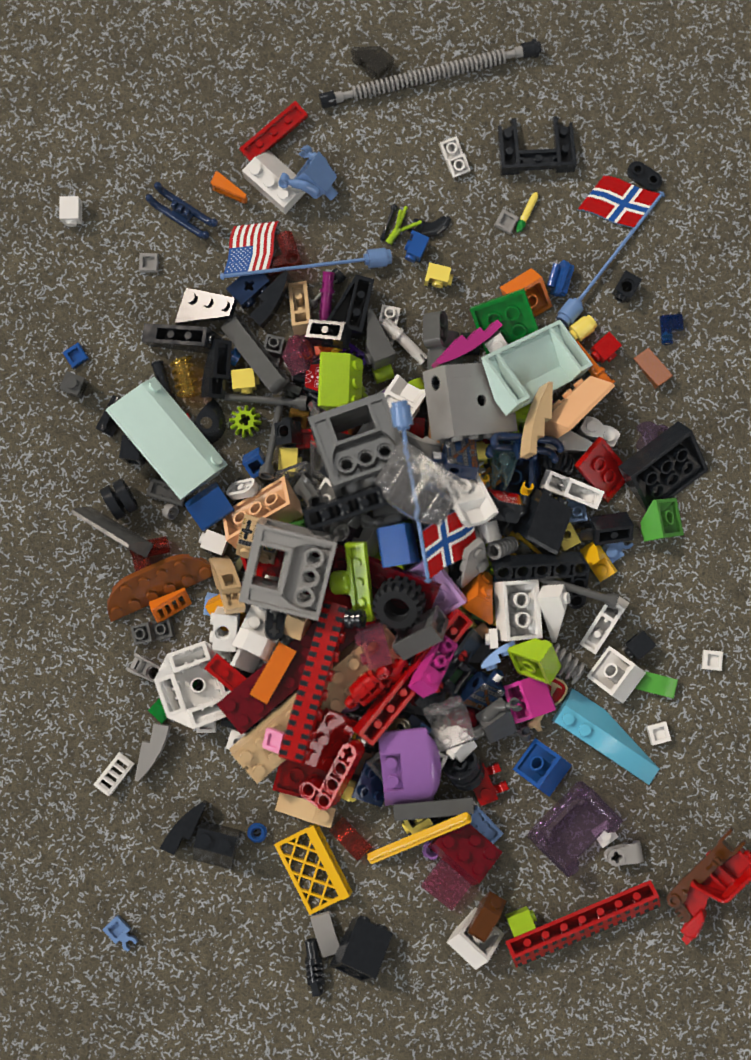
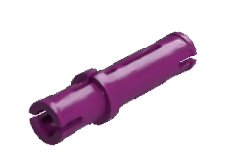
(326, 295)

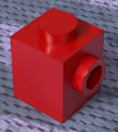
(605, 348)

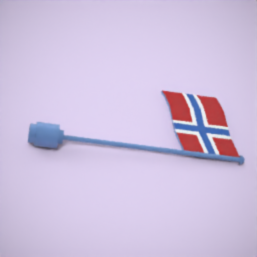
(621, 205)
(442, 543)

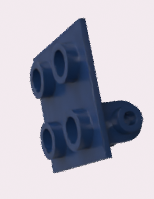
(369, 787)

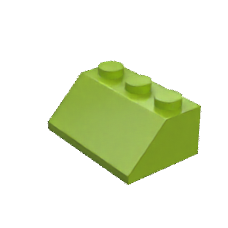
(339, 379)

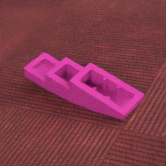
(464, 345)

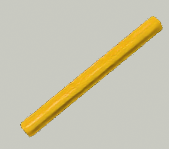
(419, 837)

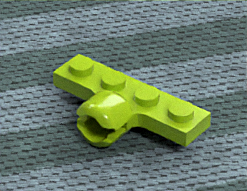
(356, 579)

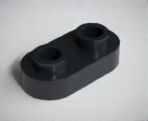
(643, 177)

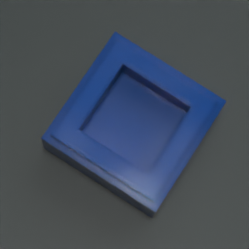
(75, 355)

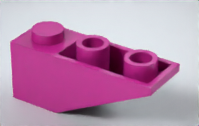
(432, 668)

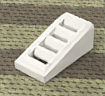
(102, 787)

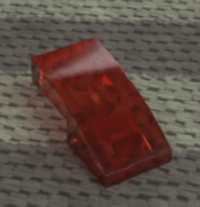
(350, 838)

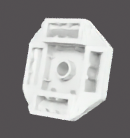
(176, 691)

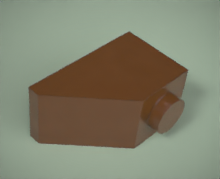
(486, 916)

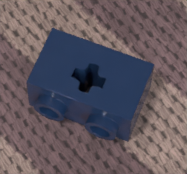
(246, 297)

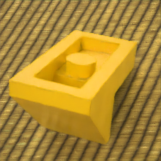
(598, 561)

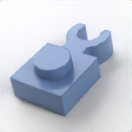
(614, 551)
(118, 931)

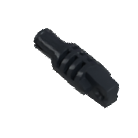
(314, 967)

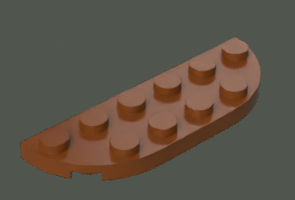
(154, 582)

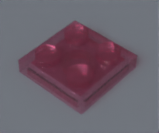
(445, 884)

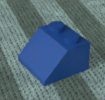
(542, 767)

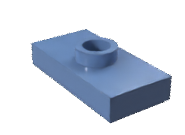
(485, 826)

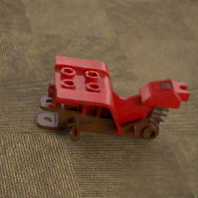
(710, 879)

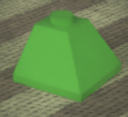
(661, 520)

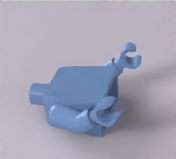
(314, 177)

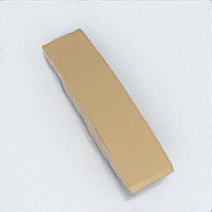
(537, 416)

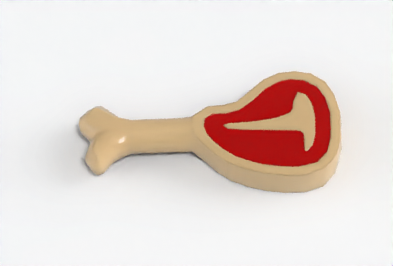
(558, 691)

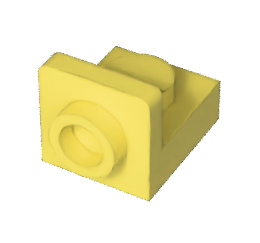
(420, 824)

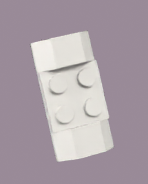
(399, 391)
(475, 504)
(252, 635)

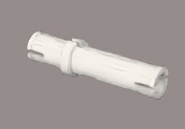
(398, 335)

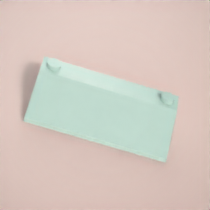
(532, 361)
(167, 438)

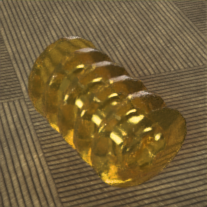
(184, 378)

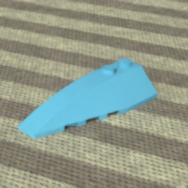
(604, 734)

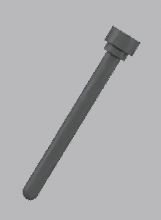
(300, 402)
(267, 470)
(609, 599)

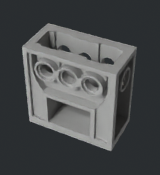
(287, 593)

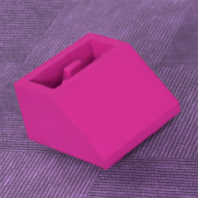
(534, 699)

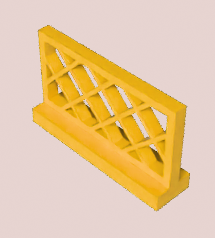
(329, 864)

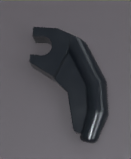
(432, 229)

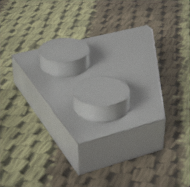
(473, 562)

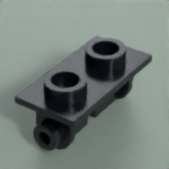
(106, 423)

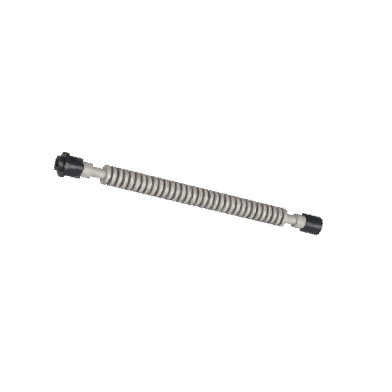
(525, 50)

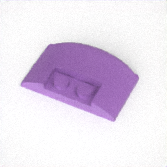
(409, 766)

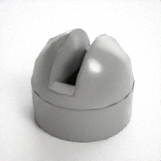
(167, 508)

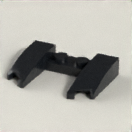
(515, 160)

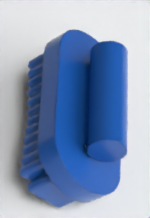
(560, 278)

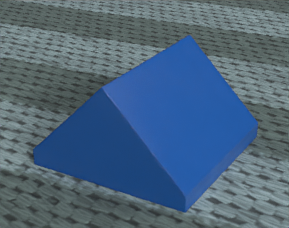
(209, 506)
(397, 545)

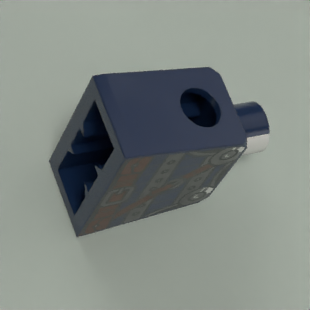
(459, 458)
(483, 689)

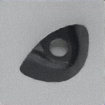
(215, 413)

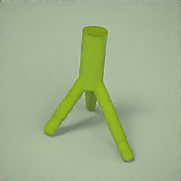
(396, 231)

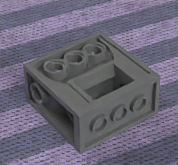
(357, 460)

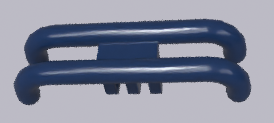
(181, 212)
(516, 446)

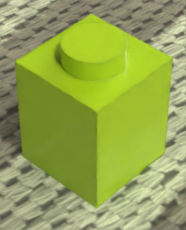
(521, 921)

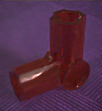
(289, 250)
(160, 546)

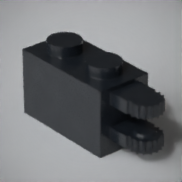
(606, 528)

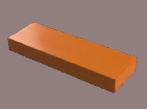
(273, 673)

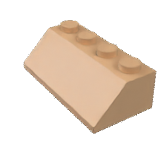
(576, 405)
(273, 502)

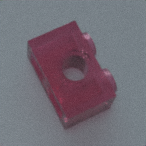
(298, 354)
(380, 655)

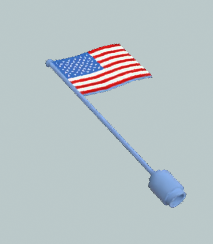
(253, 249)

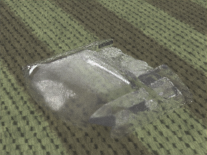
(419, 485)

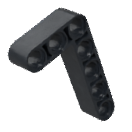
(565, 565)

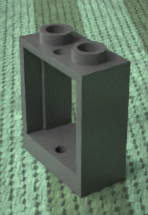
(423, 635)

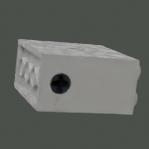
(463, 404)

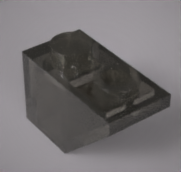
(373, 60)

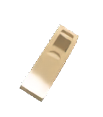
(227, 583)

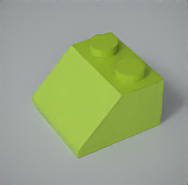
(535, 660)

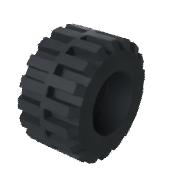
(392, 615)

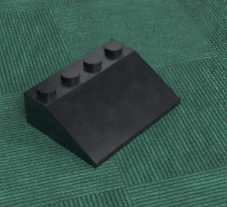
(664, 465)

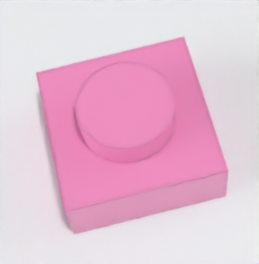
(273, 739)

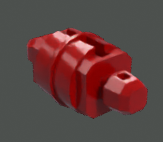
(367, 687)

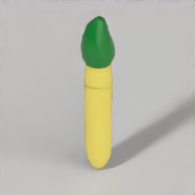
(527, 211)

